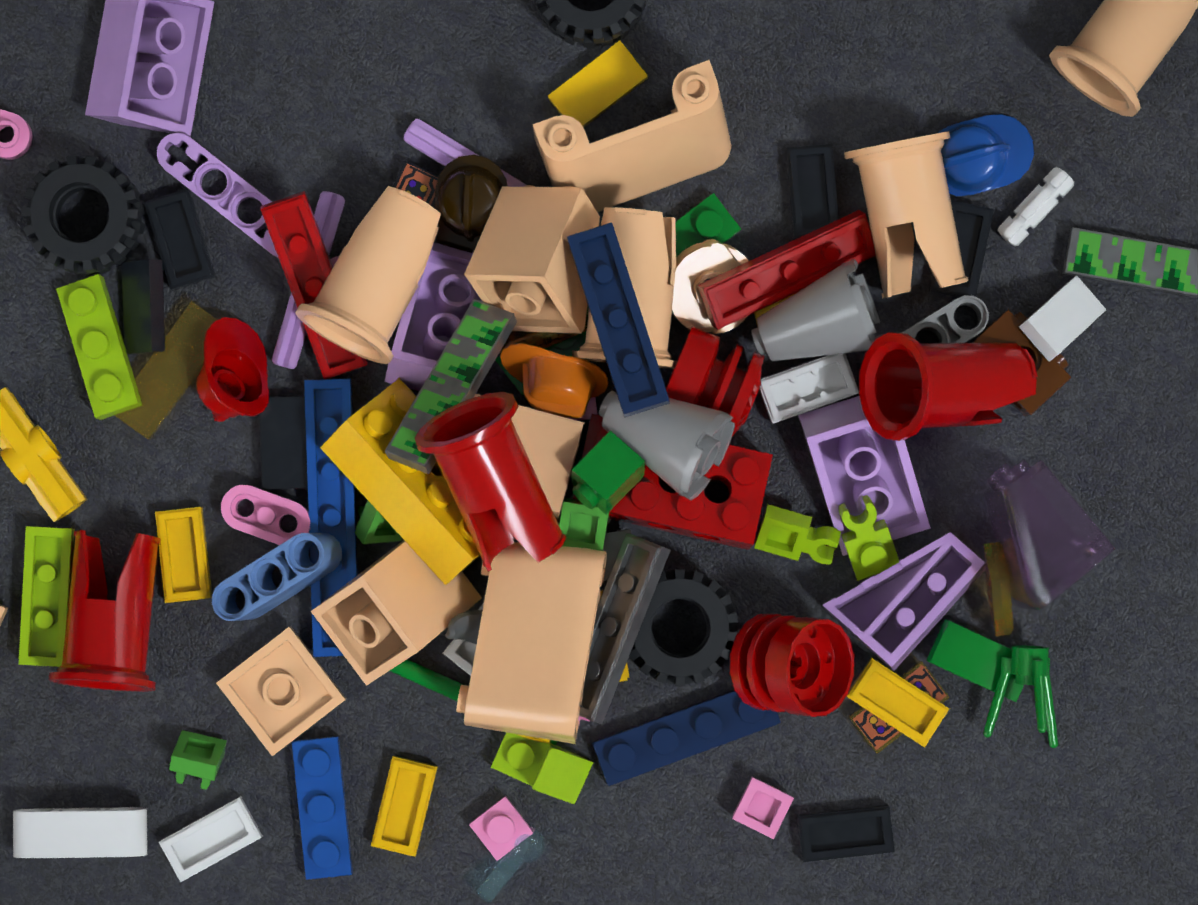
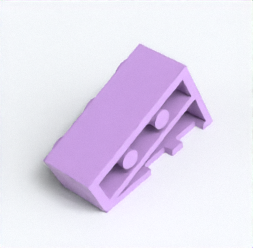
(907, 600)

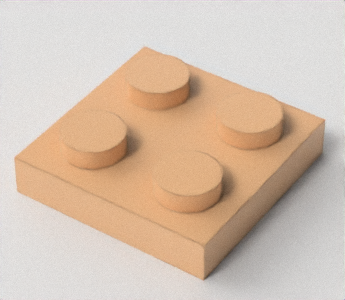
(281, 691)

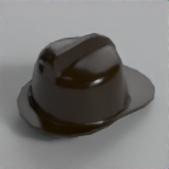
(465, 200)

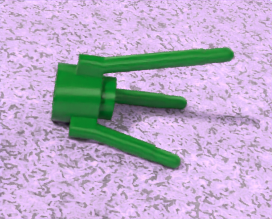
(1031, 667)

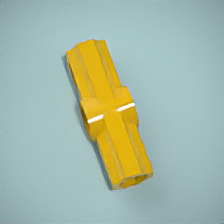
(36, 460)

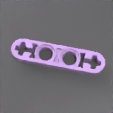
(224, 203)

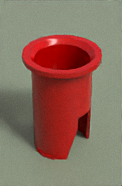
(940, 383)
(492, 477)
(106, 637)

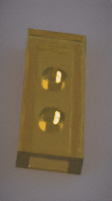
(169, 372)

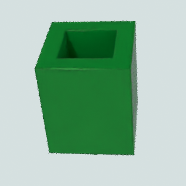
(607, 473)

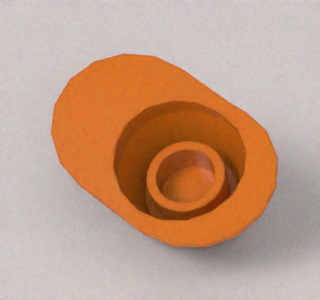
(554, 381)

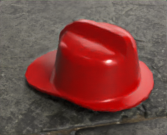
(233, 371)

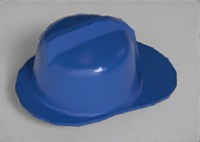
(985, 154)

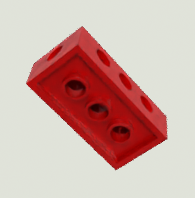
(728, 523)

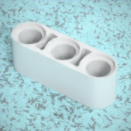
(79, 832)

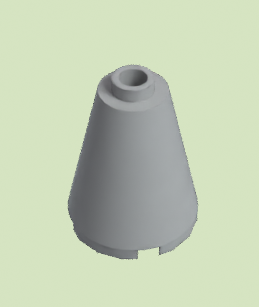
(821, 319)
(673, 439)

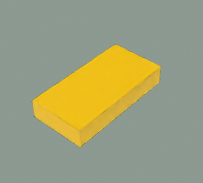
(598, 85)
(183, 554)
(897, 702)
(404, 806)

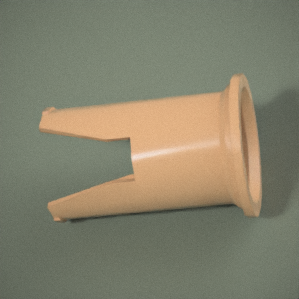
(1122, 49)
(903, 186)
(650, 258)
(375, 276)

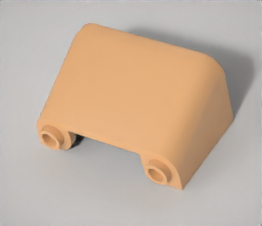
(646, 156)
(534, 643)

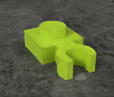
(790, 533)
(868, 542)

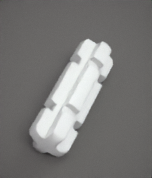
(1036, 206)

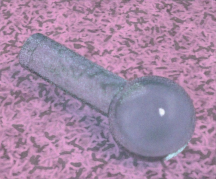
(526, 850)

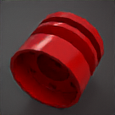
(712, 382)
(792, 664)

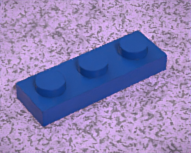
(322, 807)

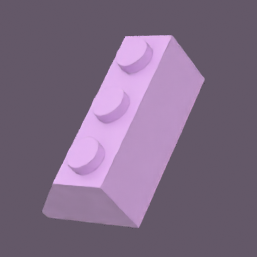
(150, 63)

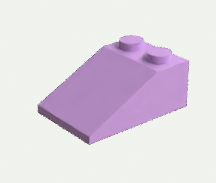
(431, 316)
(859, 462)

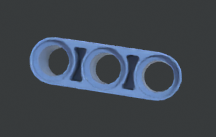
(257, 582)

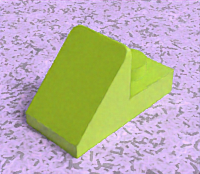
(543, 766)

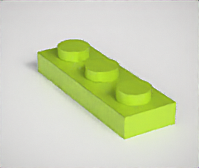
(99, 347)
(45, 595)

